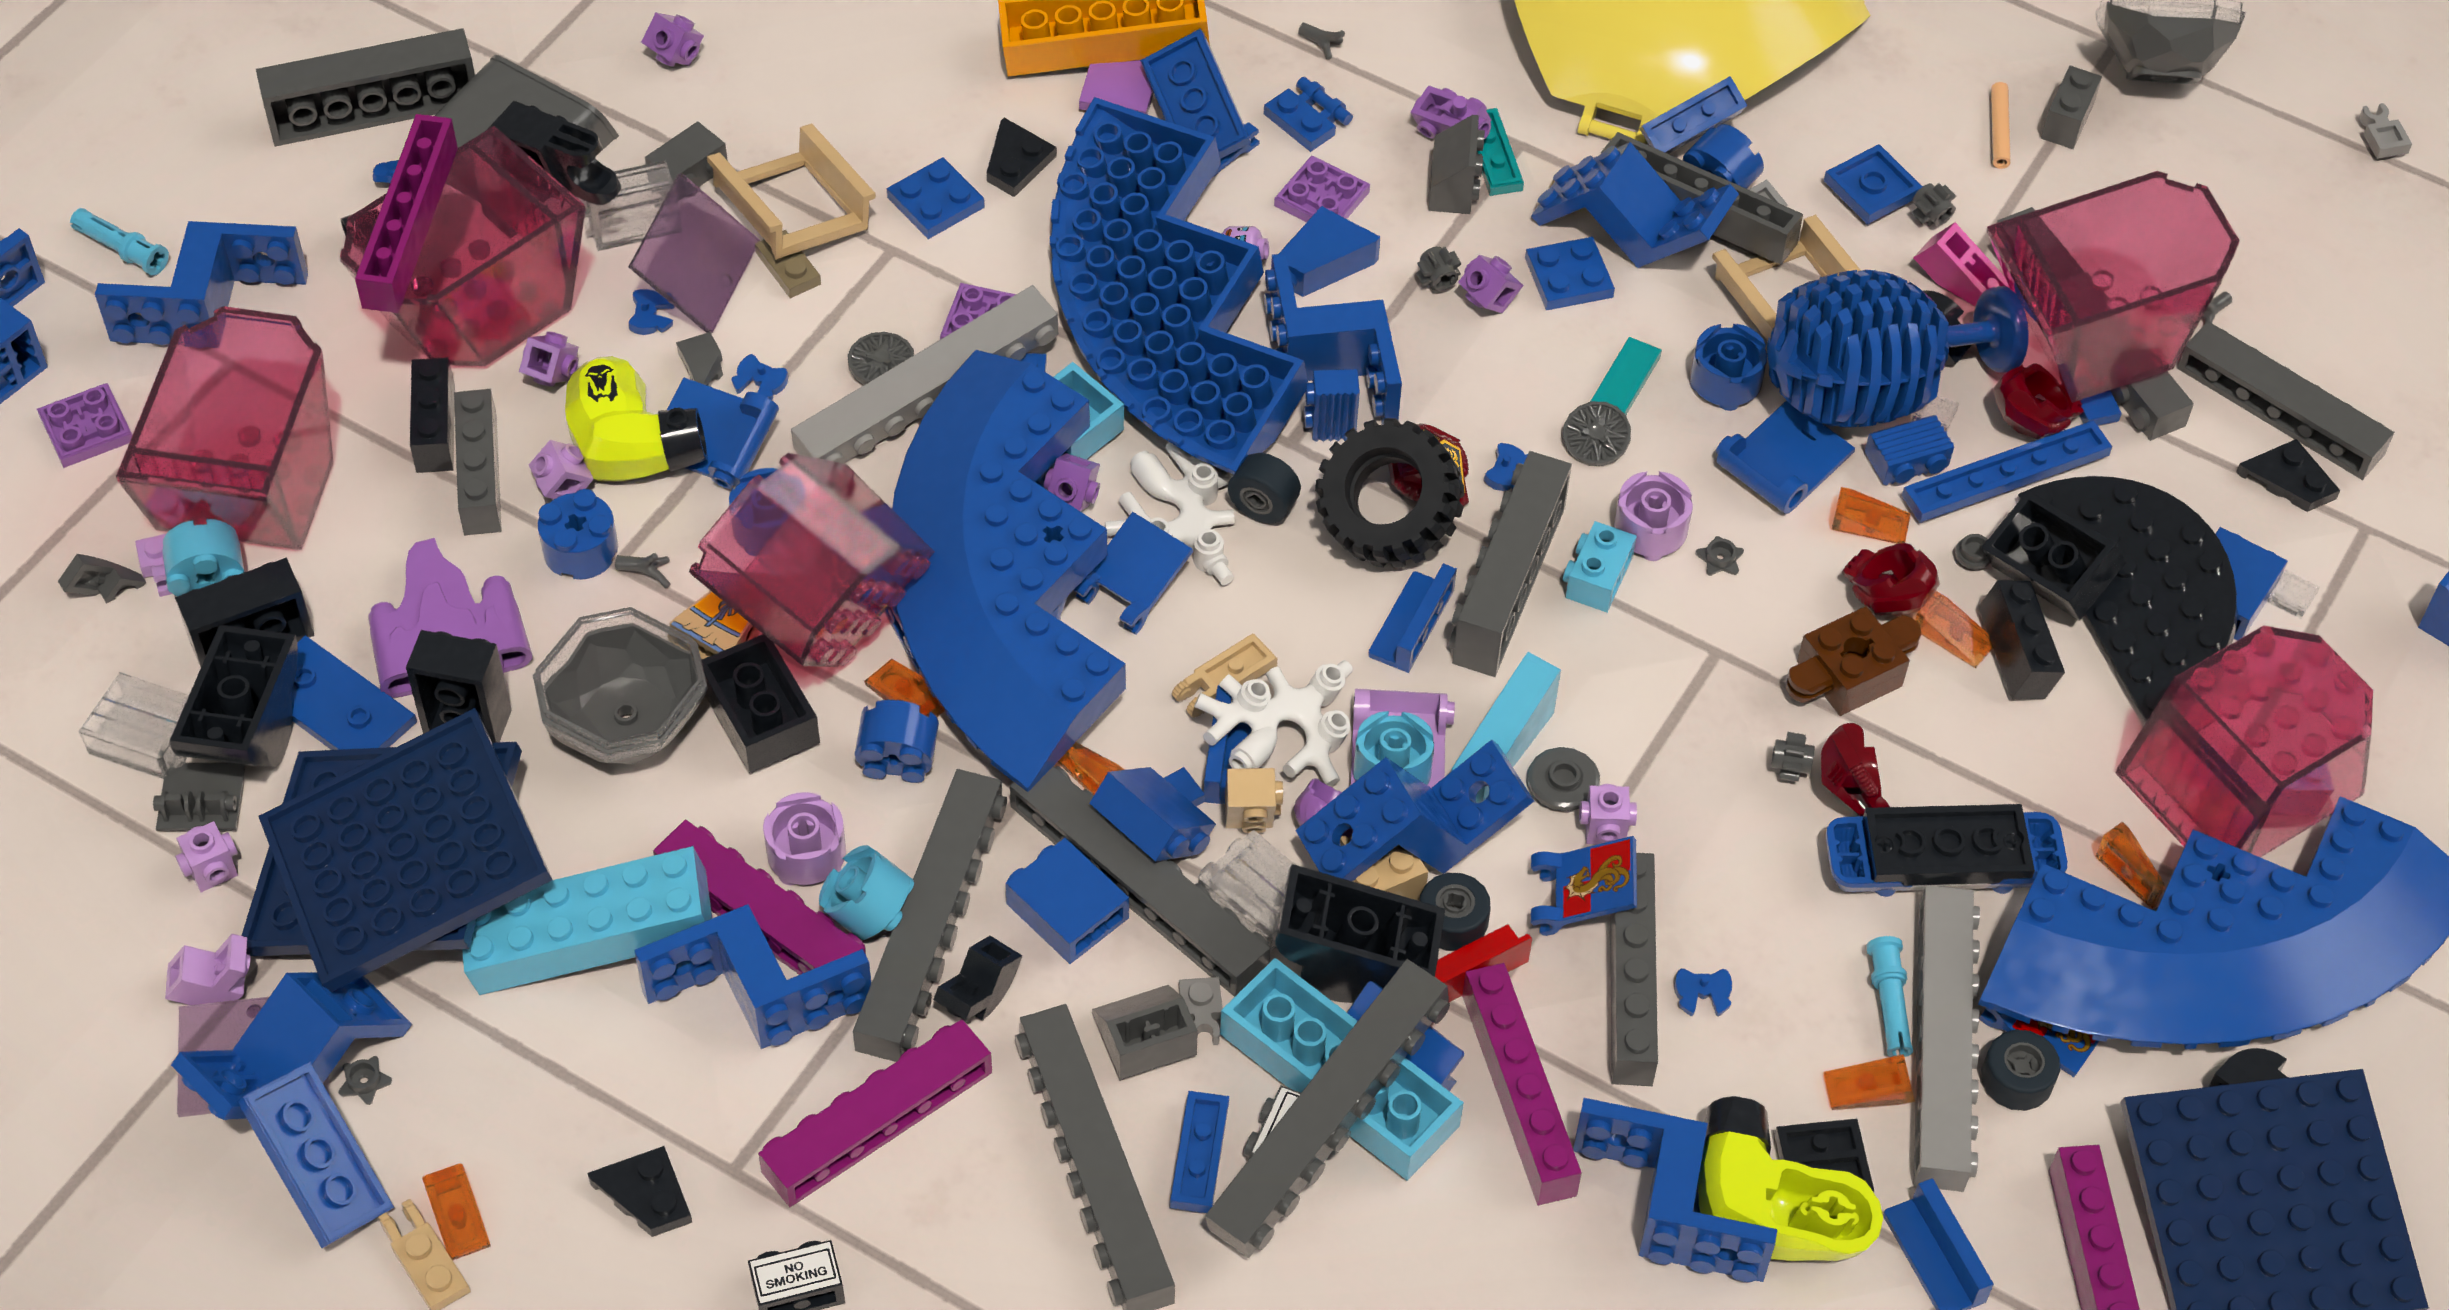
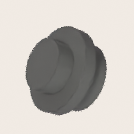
(1970, 552)

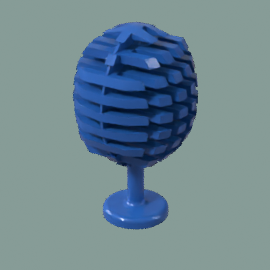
(1876, 346)

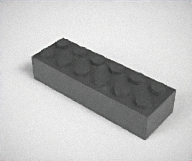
(364, 86)
(1509, 563)

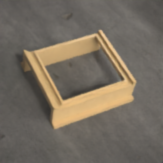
(826, 166)
(1814, 243)

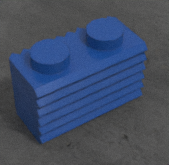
(1333, 403)
(1909, 450)

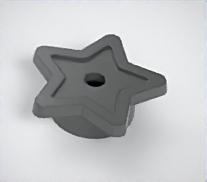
(1721, 547)
(363, 1069)

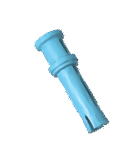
(130, 246)
(1889, 980)

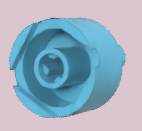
(200, 555)
(1401, 739)
(866, 893)

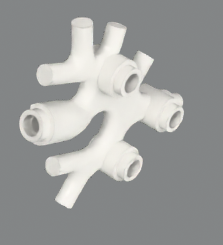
(1191, 495)
(1302, 705)

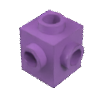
(673, 39)
(1490, 283)
(549, 359)
(1074, 481)

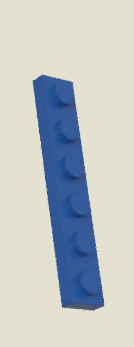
(2006, 471)

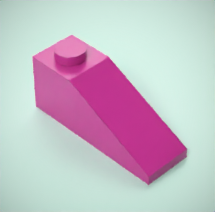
(1959, 264)

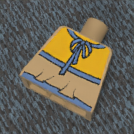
(713, 625)

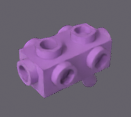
(1443, 108)

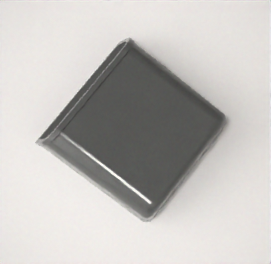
(502, 83)

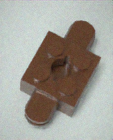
(1869, 670)

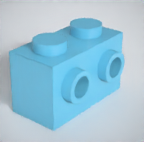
(1599, 566)

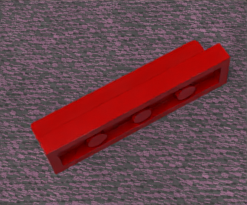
(1489, 950)

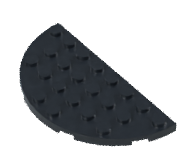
(2172, 595)

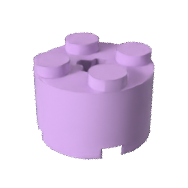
(1656, 511)
(804, 839)

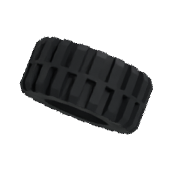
(1363, 455)

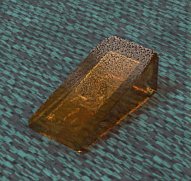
(1869, 517)
(1953, 630)
(898, 682)
(1087, 766)
(2130, 864)
(1870, 1084)
(456, 1211)

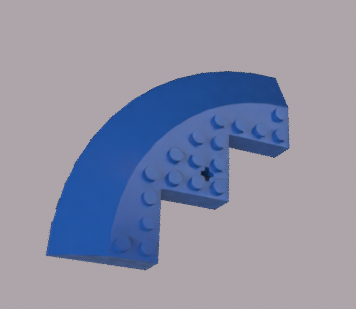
(1160, 293)
(1002, 565)
(2234, 941)

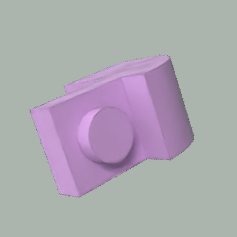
(208, 976)

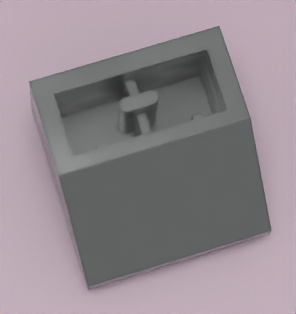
(1455, 166)
(1147, 1031)

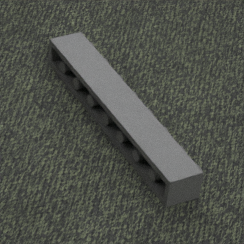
(910, 388)
(1945, 1038)

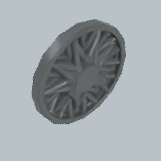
(877, 354)
(1597, 433)
(1562, 778)

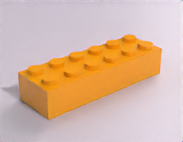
(1086, 32)

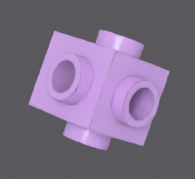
(560, 470)
(1607, 813)
(207, 856)

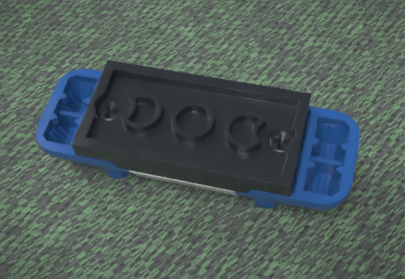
(1943, 847)

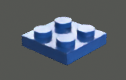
(1872, 183)
(935, 198)
(1569, 273)

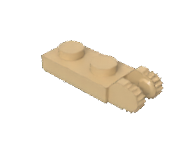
(1242, 661)
(425, 1259)

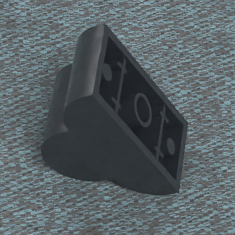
(240, 699)
(1353, 933)

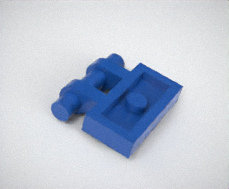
(1303, 122)

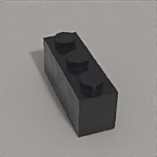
(432, 415)
(2021, 639)

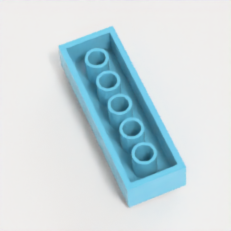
(587, 920)
(1294, 1032)

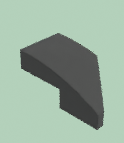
(701, 357)
(98, 576)

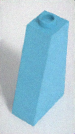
(1517, 713)

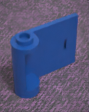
(731, 428)
(1784, 457)

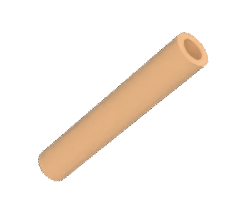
(2000, 125)

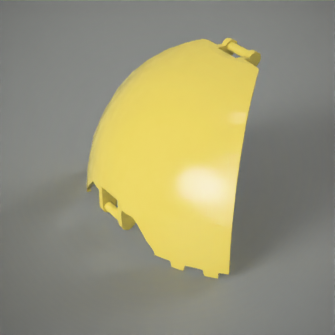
(1660, 53)

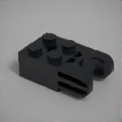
(561, 150)

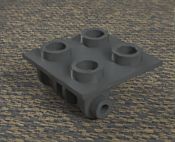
(199, 796)

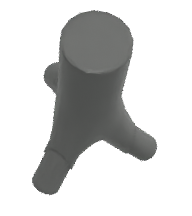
(1321, 37)
(2216, 305)
(645, 565)

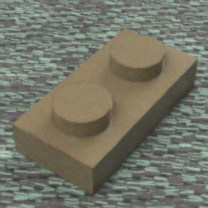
(792, 272)

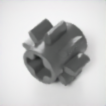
(1934, 204)
(1438, 268)
(1792, 756)

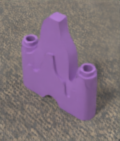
(441, 601)

